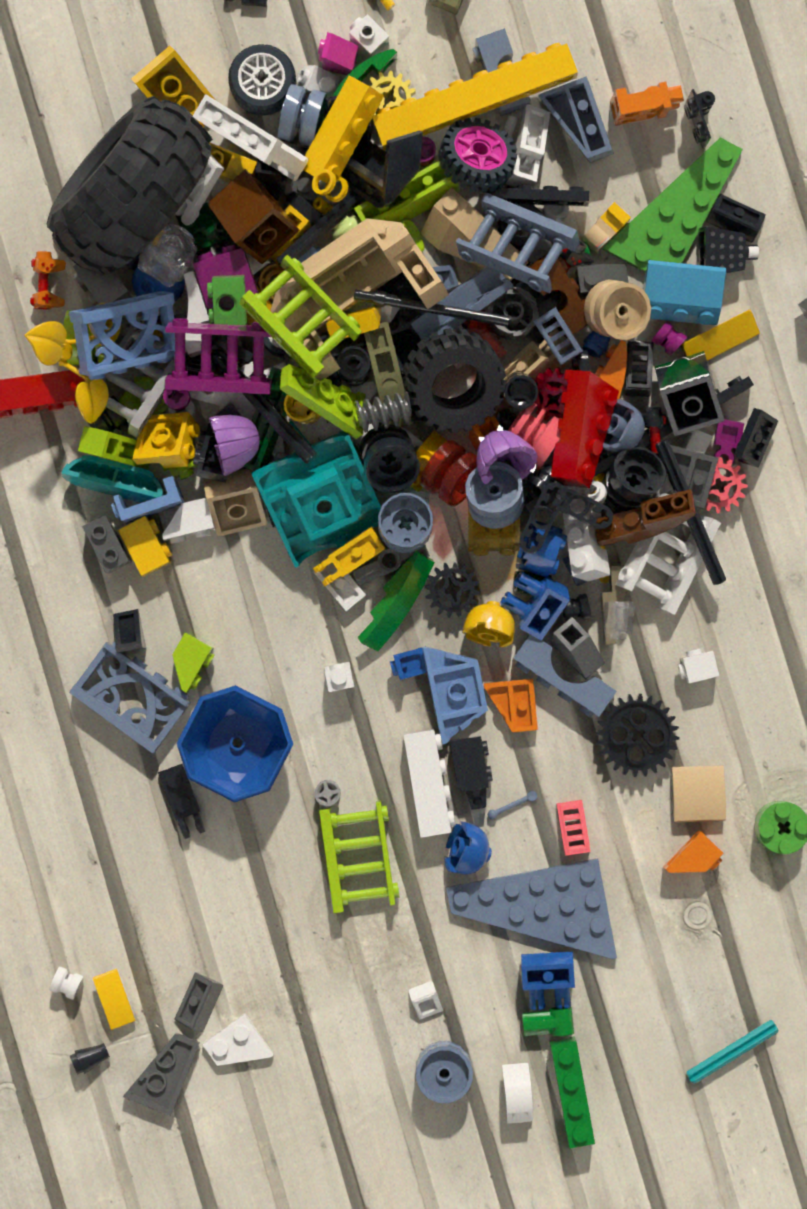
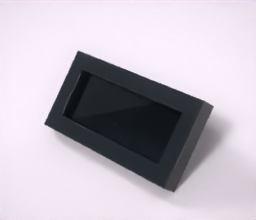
(128, 631)

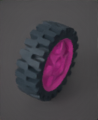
(477, 155)

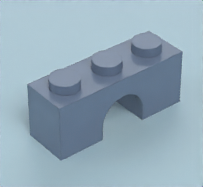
(491, 52)

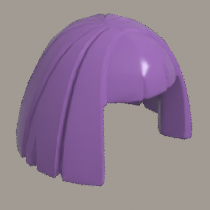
(236, 441)
(503, 446)

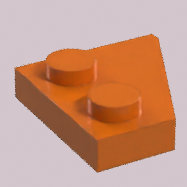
(515, 703)

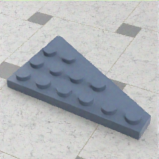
(549, 903)

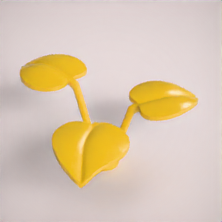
(51, 347)

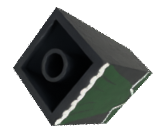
(689, 393)

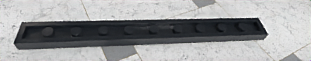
(735, 388)

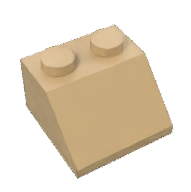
(235, 504)

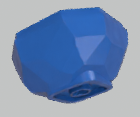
(209, 748)

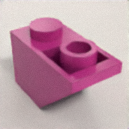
(337, 54)

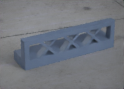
(472, 295)

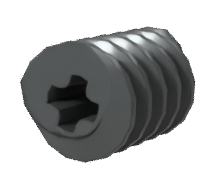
(384, 411)

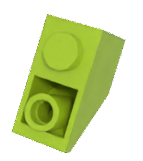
(189, 660)

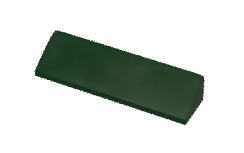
(267, 434)

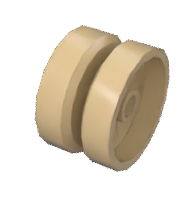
(617, 309)

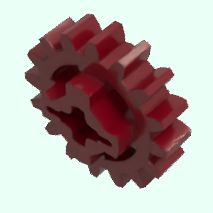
(549, 385)

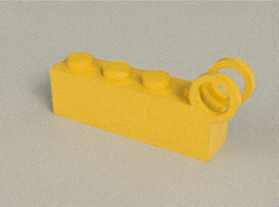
(340, 135)

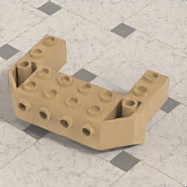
(360, 261)

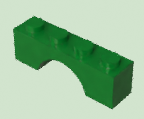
(572, 1092)

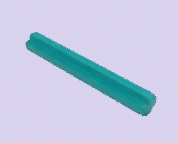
(732, 1051)

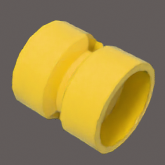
(299, 412)

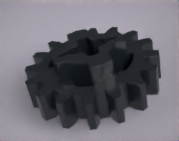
(440, 593)

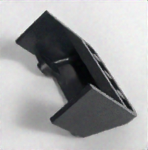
(379, 173)

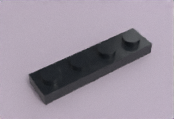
(547, 196)

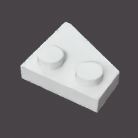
(237, 1043)

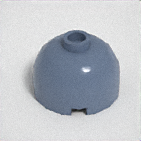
(625, 428)

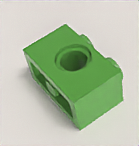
(227, 286)

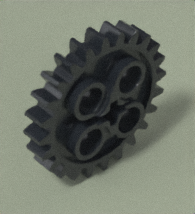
(654, 719)

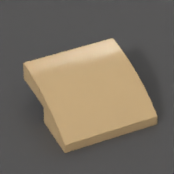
(698, 794)

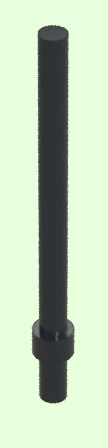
(381, 299)

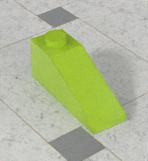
(109, 446)

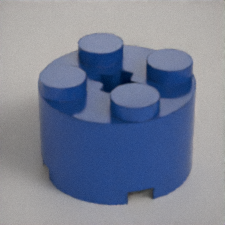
(544, 561)

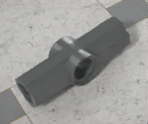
(375, 568)

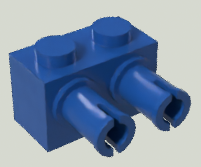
(543, 607)
(548, 972)

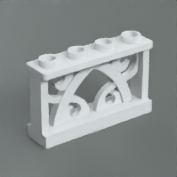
(250, 137)

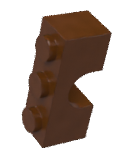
(570, 305)

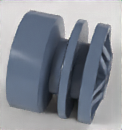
(407, 508)

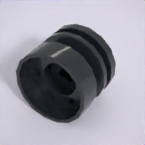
(389, 459)
(633, 478)

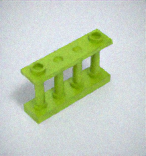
(293, 342)
(338, 872)

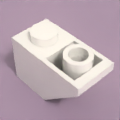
(190, 519)

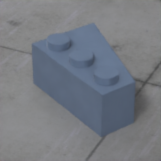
(579, 116)

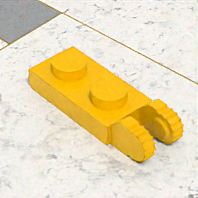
(352, 555)

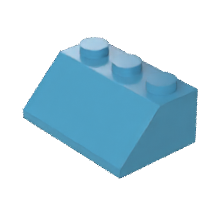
(684, 292)

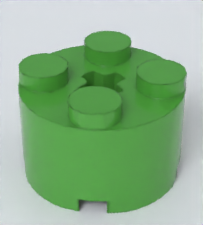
(767, 829)

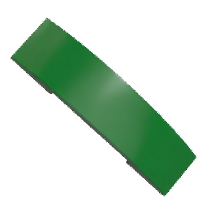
(377, 63)

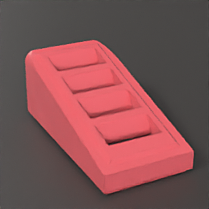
(578, 849)

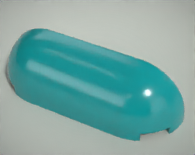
(113, 478)

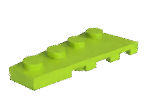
(325, 399)

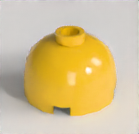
(490, 624)

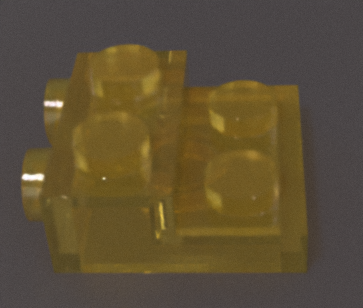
(485, 539)

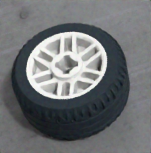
(246, 74)

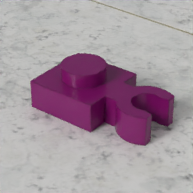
(727, 436)

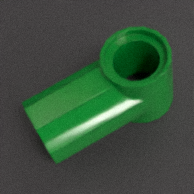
(554, 1022)

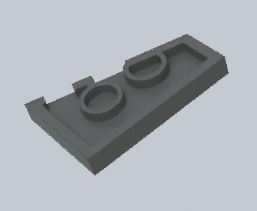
(164, 1077)

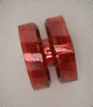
(448, 472)

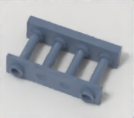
(517, 219)

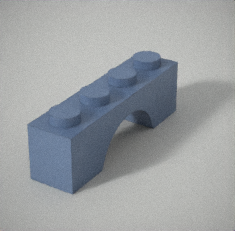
(536, 657)

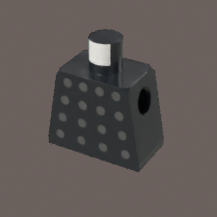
(725, 249)

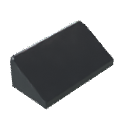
(736, 217)

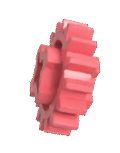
(723, 496)

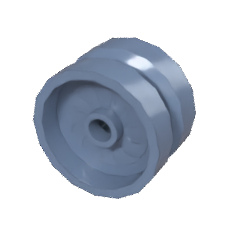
(297, 115)
(498, 501)
(455, 1082)

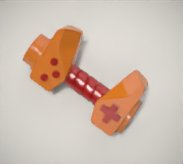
(44, 265)

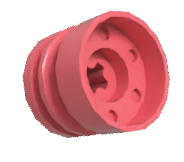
(536, 433)

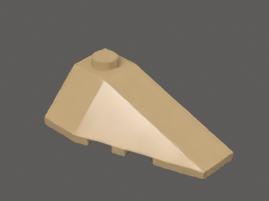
(456, 218)

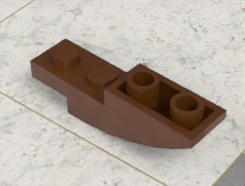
(649, 520)

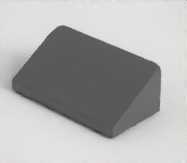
(198, 1002)

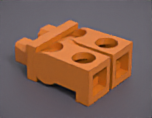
(646, 104)

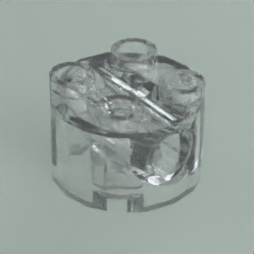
(168, 255)

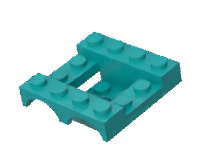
(295, 489)

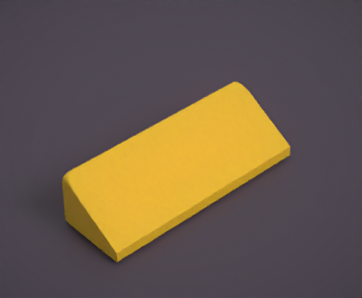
(723, 336)

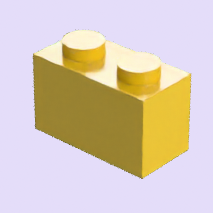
(145, 545)

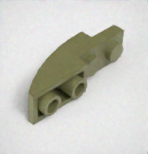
(385, 364)

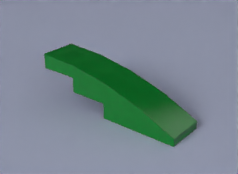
(401, 595)

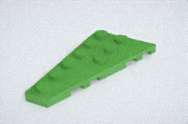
(674, 217)

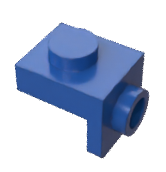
(408, 664)

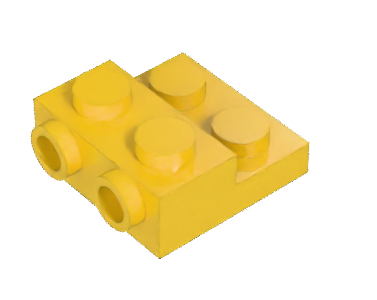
(167, 440)

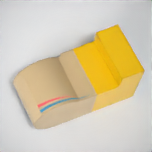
(606, 227)

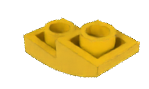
(113, 999)

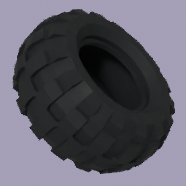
(129, 186)

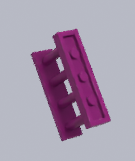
(206, 380)

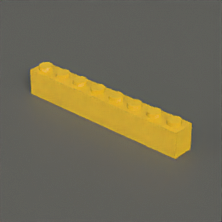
(478, 94)

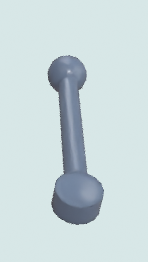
(531, 795)

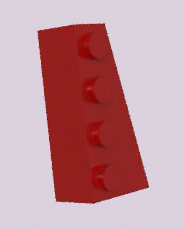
(38, 393)
(583, 427)

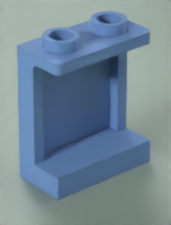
(166, 502)

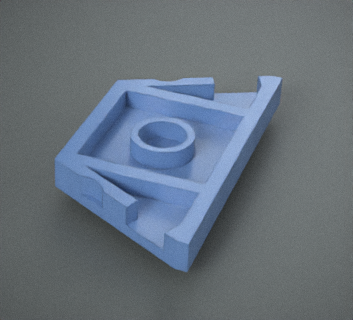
(454, 690)

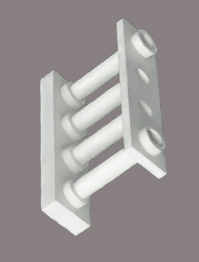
(679, 575)

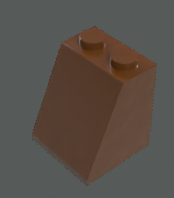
(253, 217)

